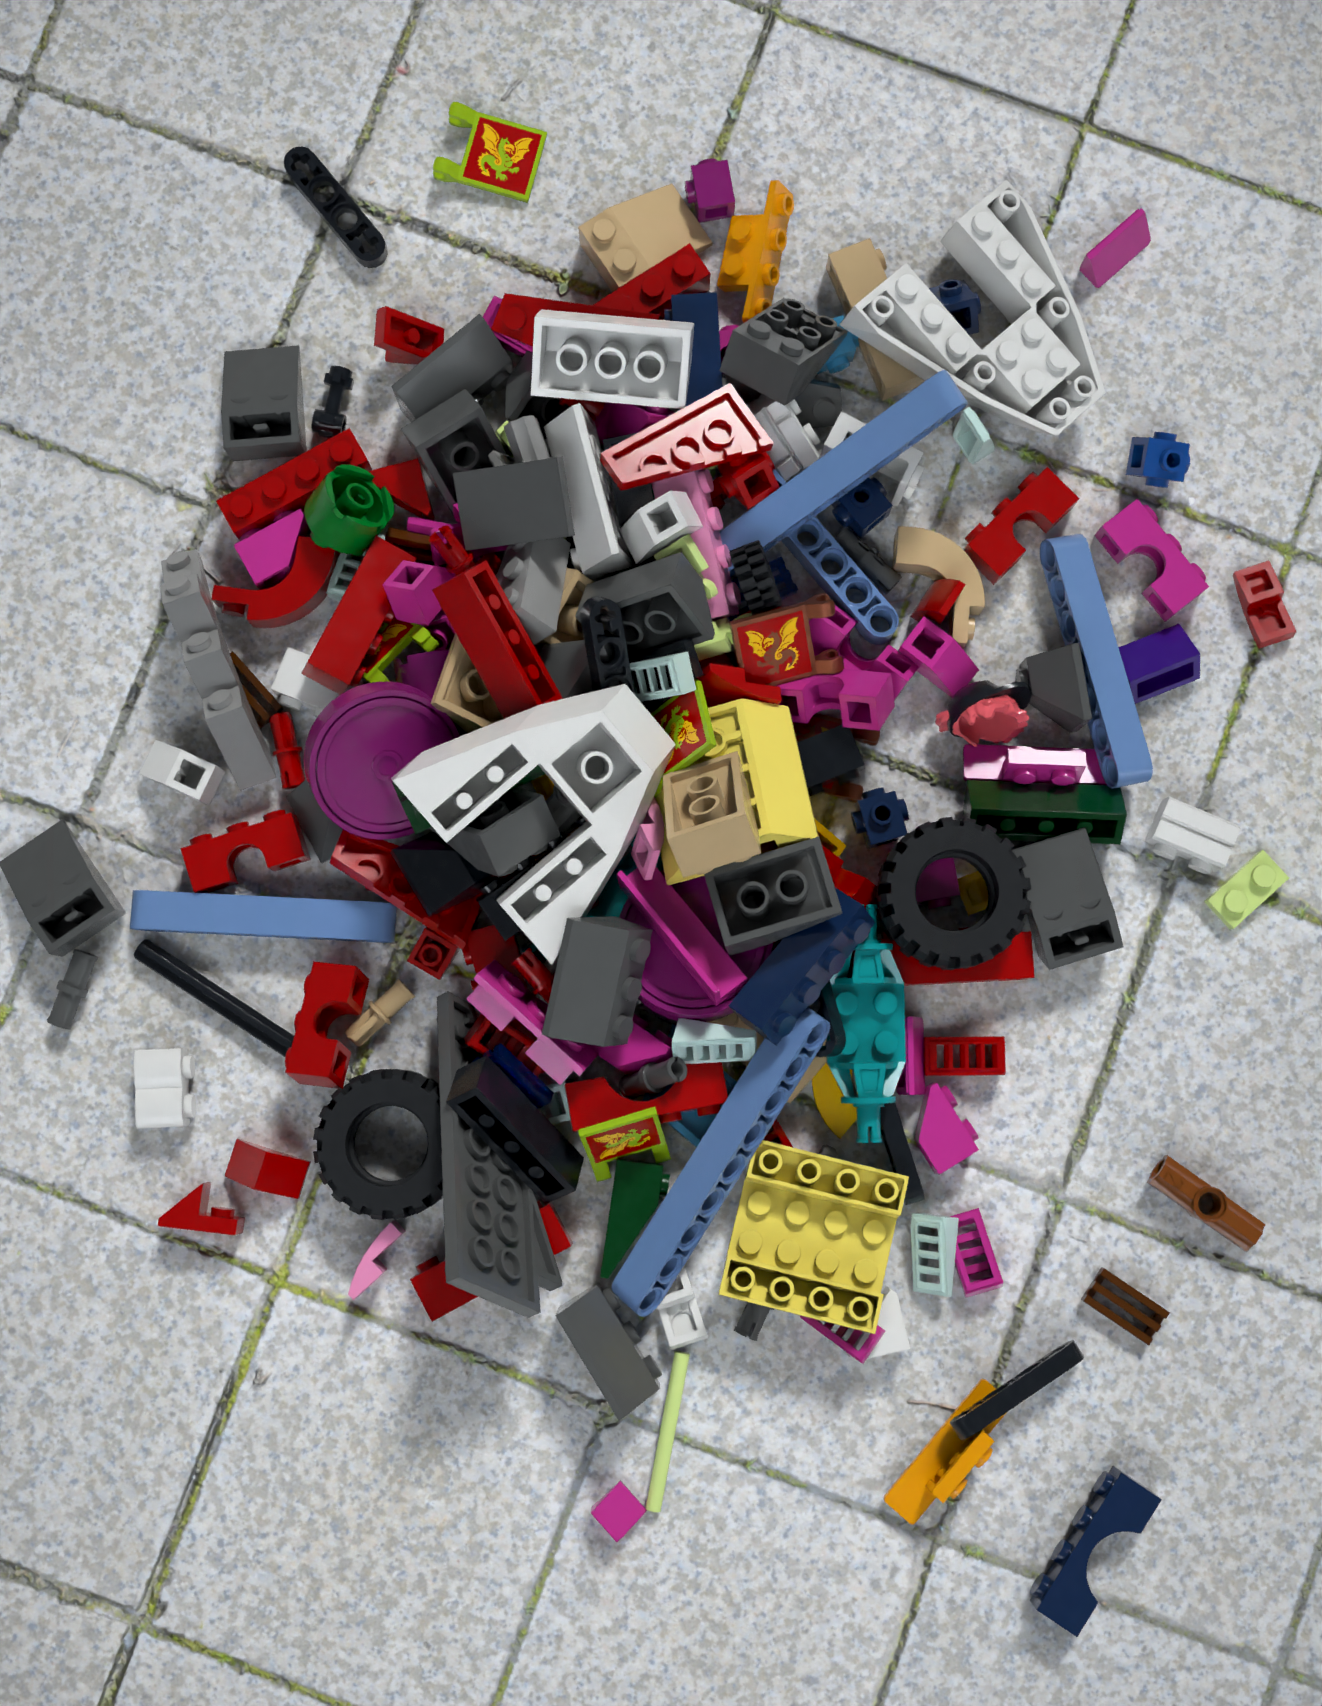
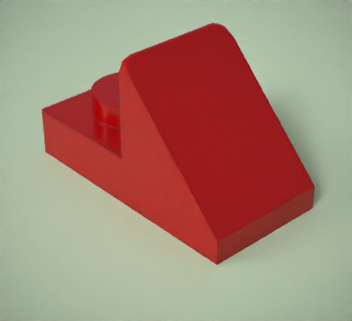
(405, 336)
(192, 1215)

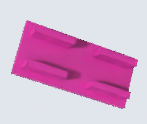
(505, 997)

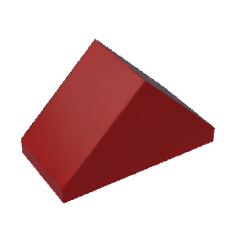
(406, 486)
(267, 1169)

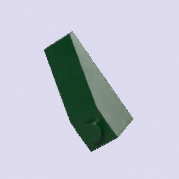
(633, 1201)

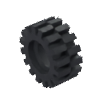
(755, 578)

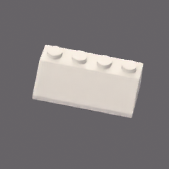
(611, 358)
(593, 509)

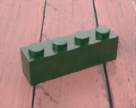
(1046, 810)

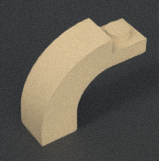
(939, 558)

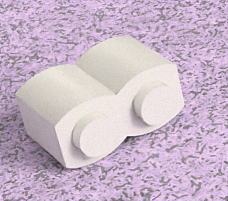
(163, 1088)

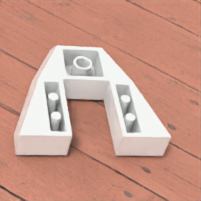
(1034, 371)
(600, 755)

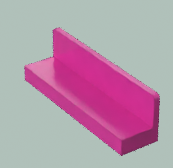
(683, 934)

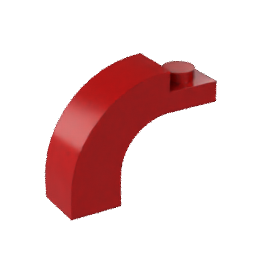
(291, 598)

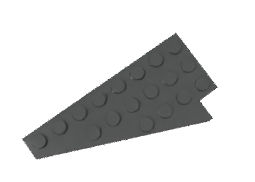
(490, 1215)

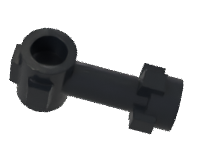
(329, 421)

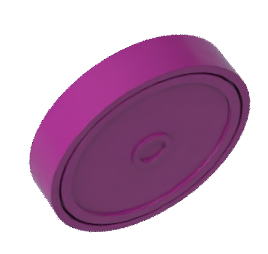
(359, 748)
(667, 983)

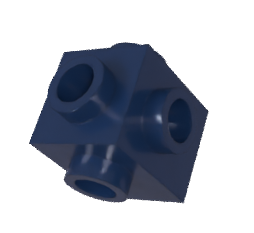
(960, 303)
(863, 507)
(874, 830)

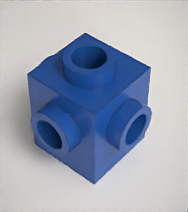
(1158, 459)

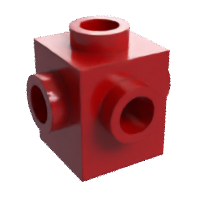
(748, 479)

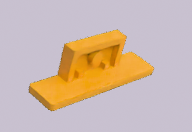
(755, 251)
(942, 1463)

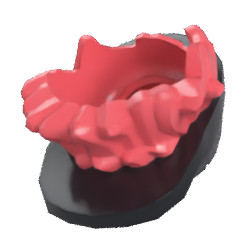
(986, 712)

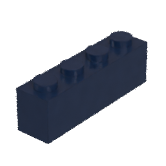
(706, 353)
(800, 970)

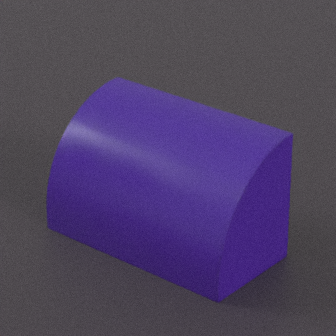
(1160, 662)

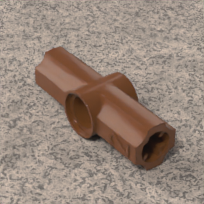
(1224, 1217)

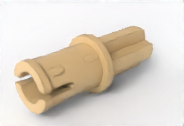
(379, 1013)

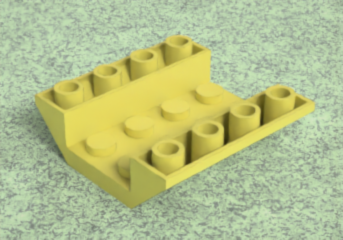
(772, 772)
(813, 1236)

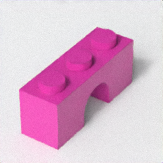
(1138, 532)
(835, 634)
(862, 697)

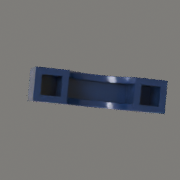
(1117, 1506)

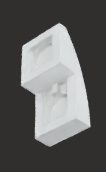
(681, 1314)

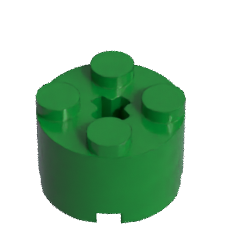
(348, 510)

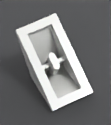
(892, 1321)

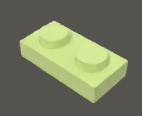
(1246, 889)

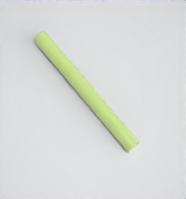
(667, 1431)

